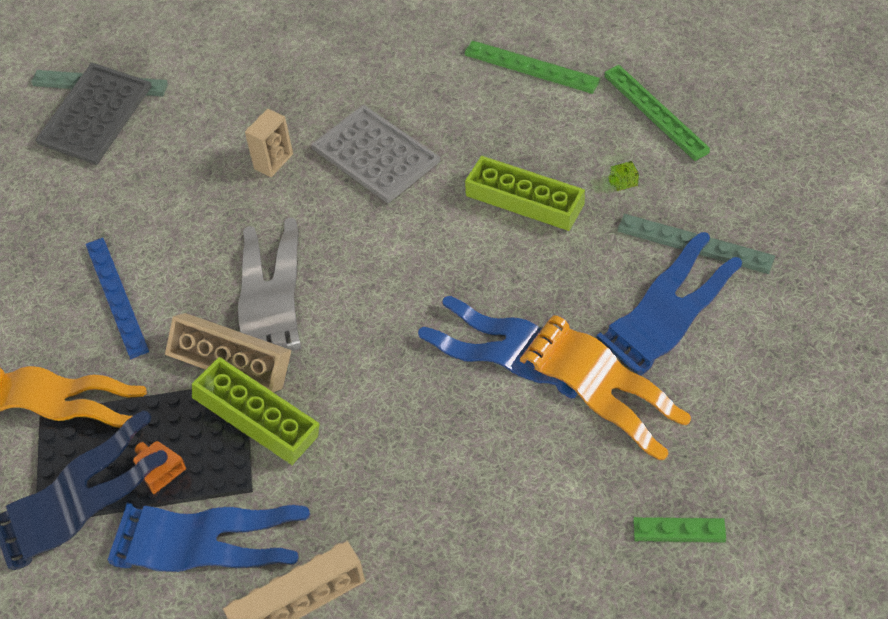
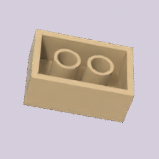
(269, 142)

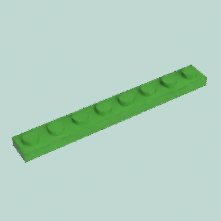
(532, 67)
(657, 113)

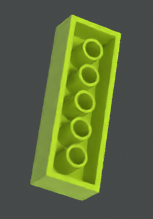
(525, 193)
(255, 410)

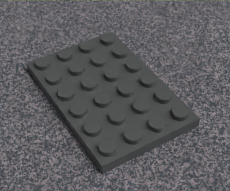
(93, 113)

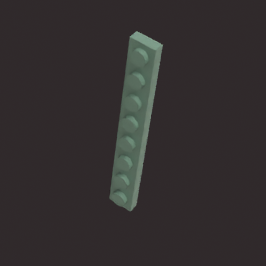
(68, 80)
(680, 238)

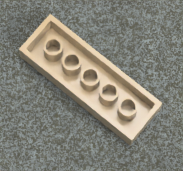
(203, 341)
(302, 588)

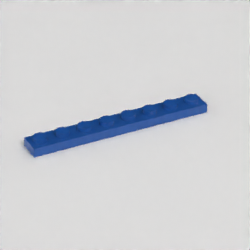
(117, 298)

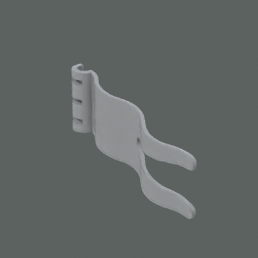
(268, 307)

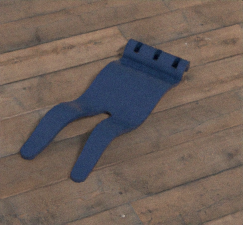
(65, 506)

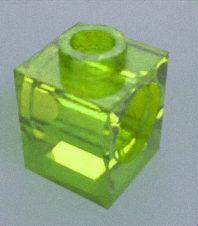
(623, 176)

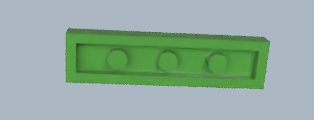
(679, 529)

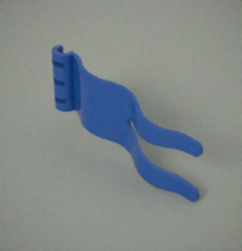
(661, 315)
(506, 353)
(187, 541)

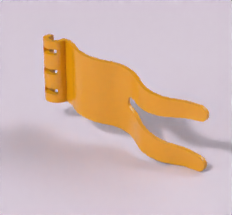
(593, 374)
(46, 394)

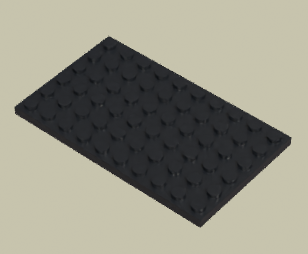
(211, 448)

